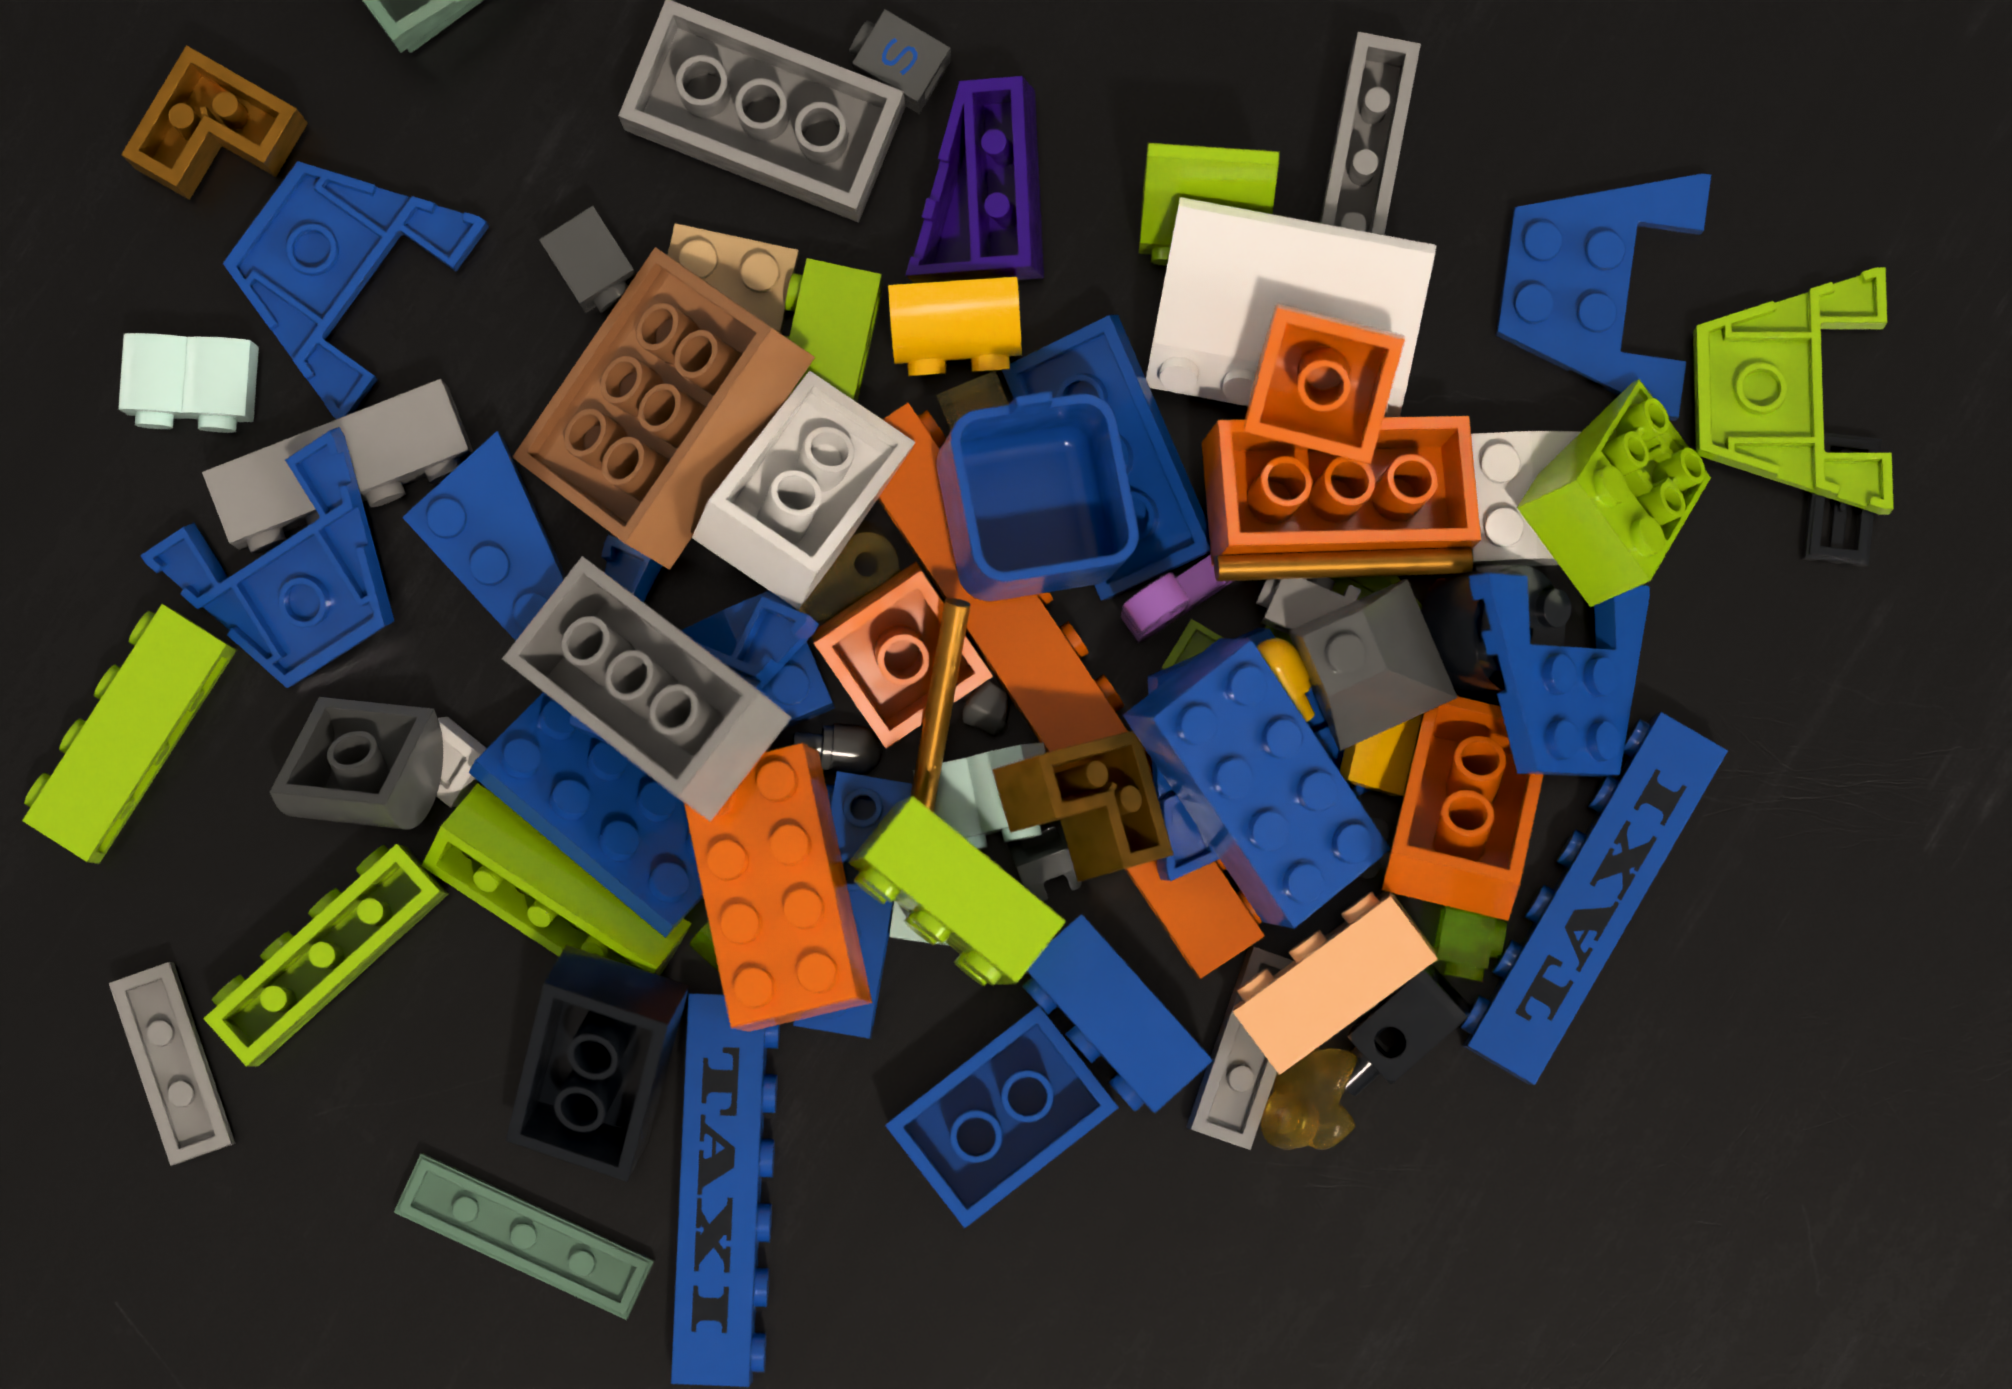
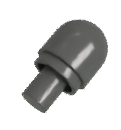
(844, 748)

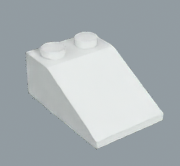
(1503, 474)
(802, 490)

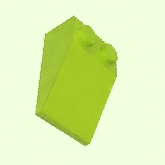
(1203, 174)

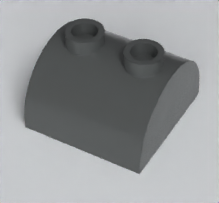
(363, 765)

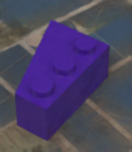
(986, 189)

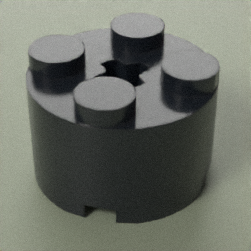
(1459, 620)

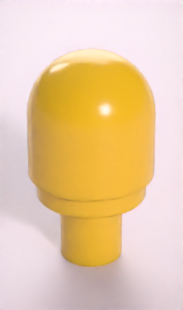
(1290, 671)

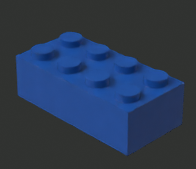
(1257, 782)

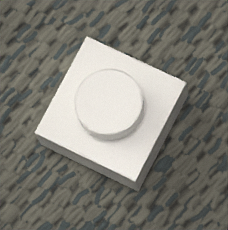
(459, 754)

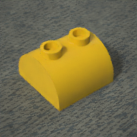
(955, 323)

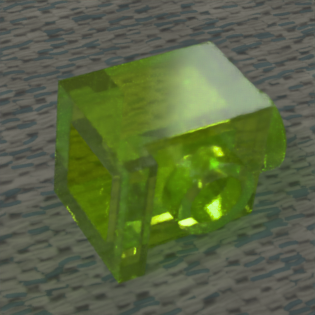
(1467, 942)

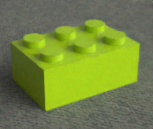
(954, 894)

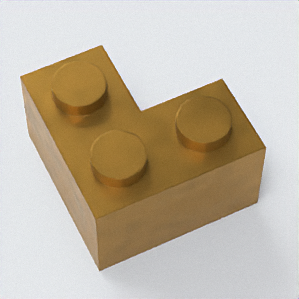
(208, 109)
(1098, 794)

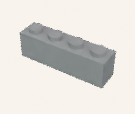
(1370, 133)
(388, 447)

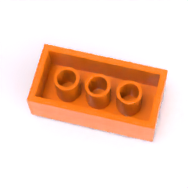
(1301, 500)
(779, 896)

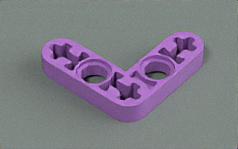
(1170, 599)

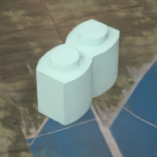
(188, 380)
(970, 796)

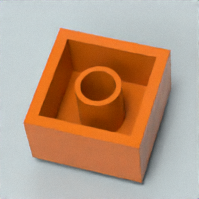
(887, 653)

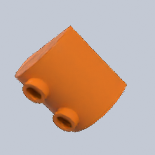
(1323, 383)

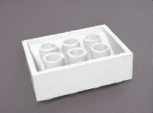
(1238, 263)

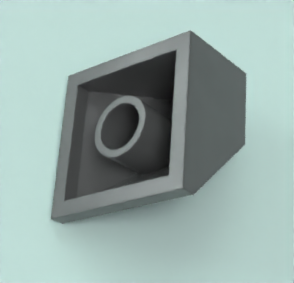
(1373, 664)

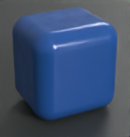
(1037, 496)

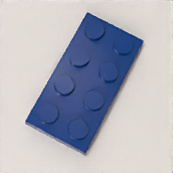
(1167, 511)
(596, 811)

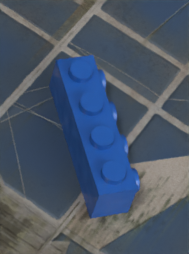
(857, 809)

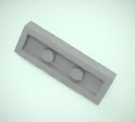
(171, 1063)
(1240, 1074)

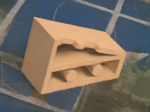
(1333, 979)

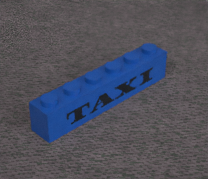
(1593, 898)
(721, 1198)

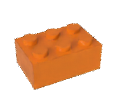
(1463, 813)

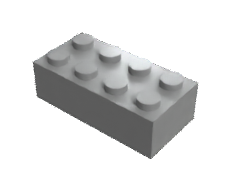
(762, 110)
(646, 688)

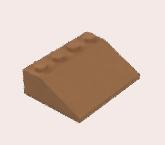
(661, 408)

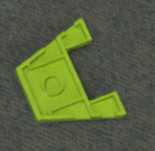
(1764, 392)

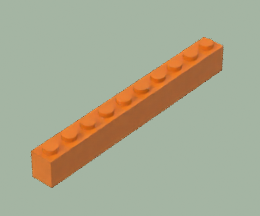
(1057, 696)

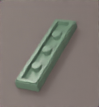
(524, 1236)

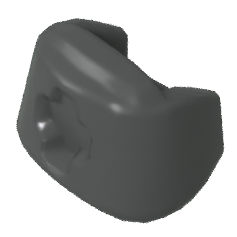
(987, 709)

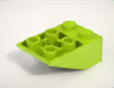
(1616, 496)

